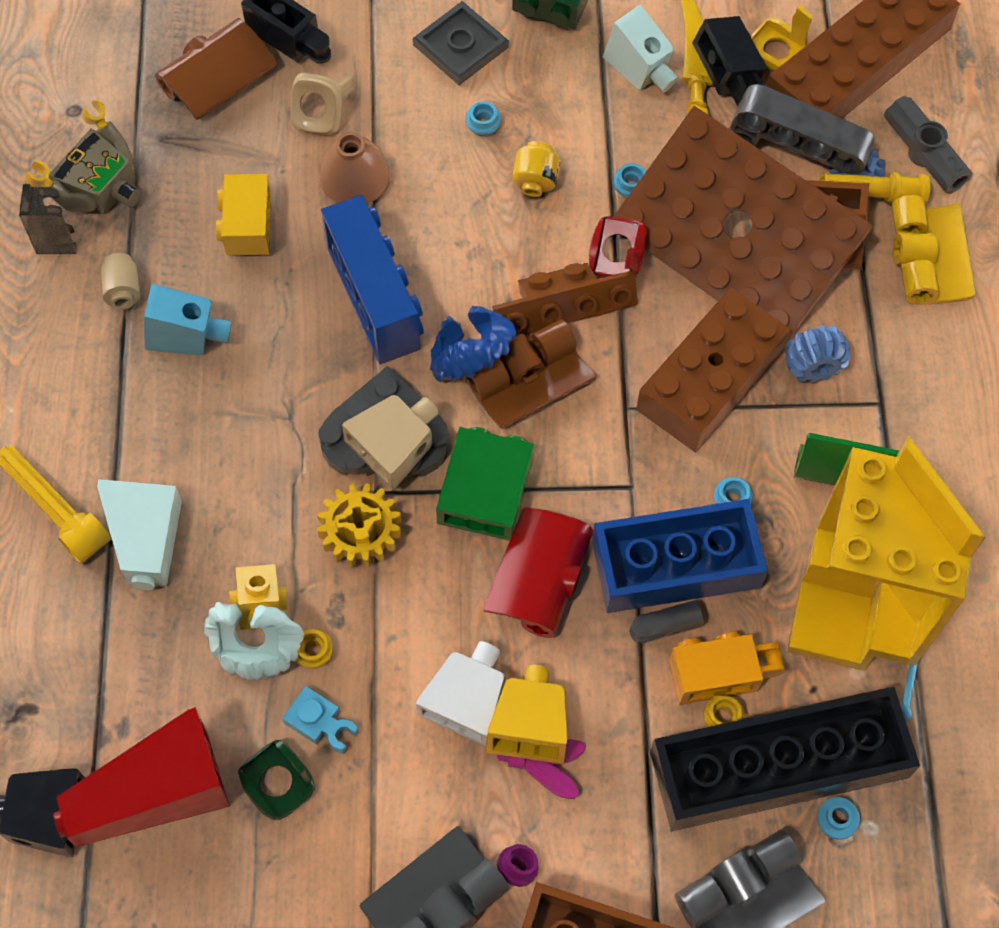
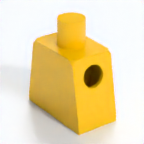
(530, 719)

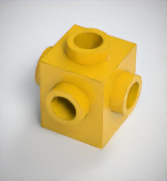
(266, 592)

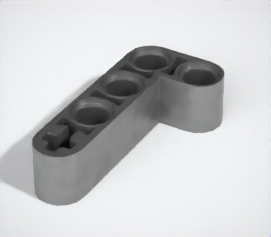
(802, 129)

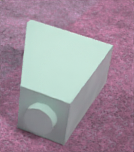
(142, 529)

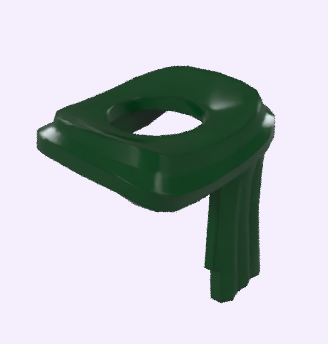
(276, 754)

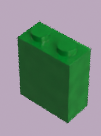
(485, 482)

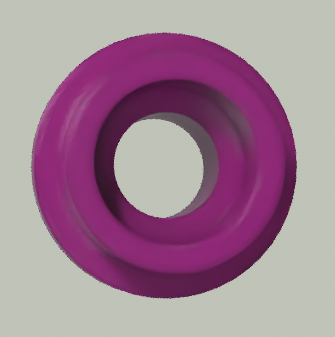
(523, 858)

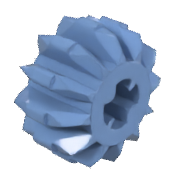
(817, 353)

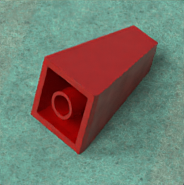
(148, 785)

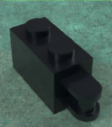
(287, 28)
(729, 56)

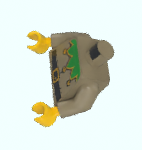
(93, 171)

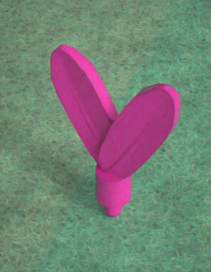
(547, 773)

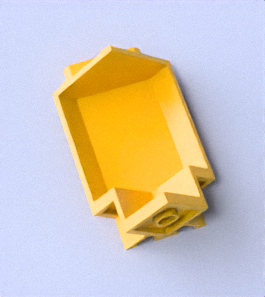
(883, 563)

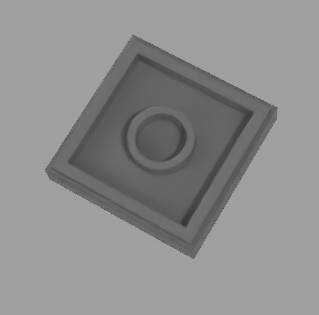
(460, 43)

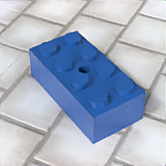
(373, 279)
(714, 550)

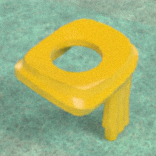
(778, 30)

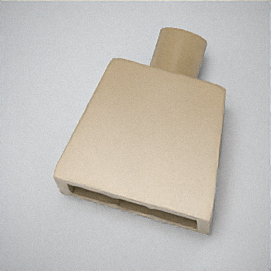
(391, 436)

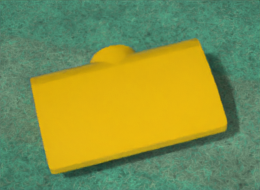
(931, 252)

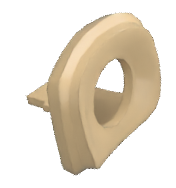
(332, 93)

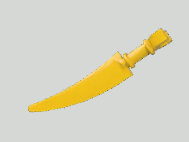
(693, 68)

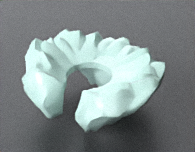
(250, 662)

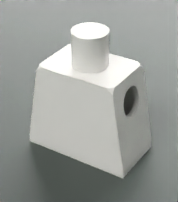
(464, 693)

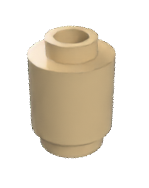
(120, 281)

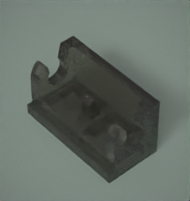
(45, 223)

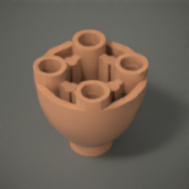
(353, 168)

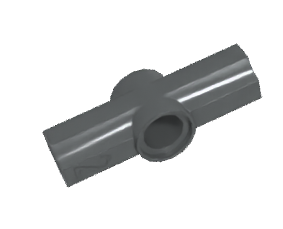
(928, 144)

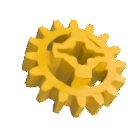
(377, 521)

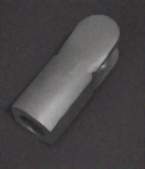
(666, 622)

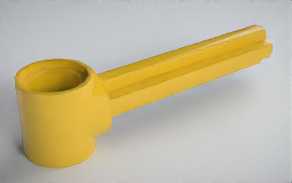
(78, 532)

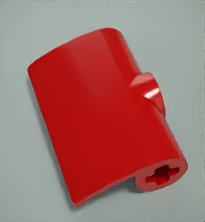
(539, 570)

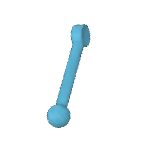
(907, 712)

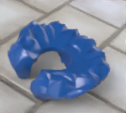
(459, 358)

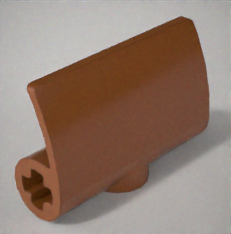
(216, 68)
(531, 374)

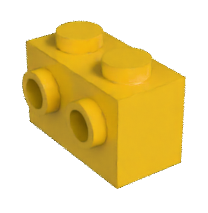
(245, 214)

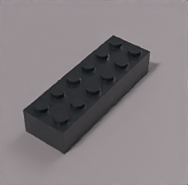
(783, 758)

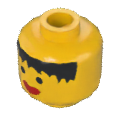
(536, 168)

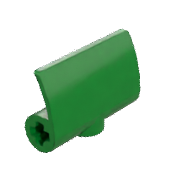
(824, 457)

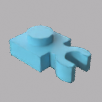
(315, 716)

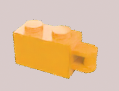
(722, 666)

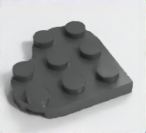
(383, 385)

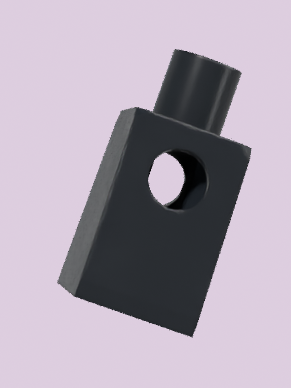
(30, 808)

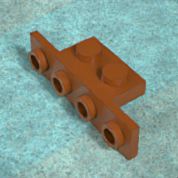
(567, 295)

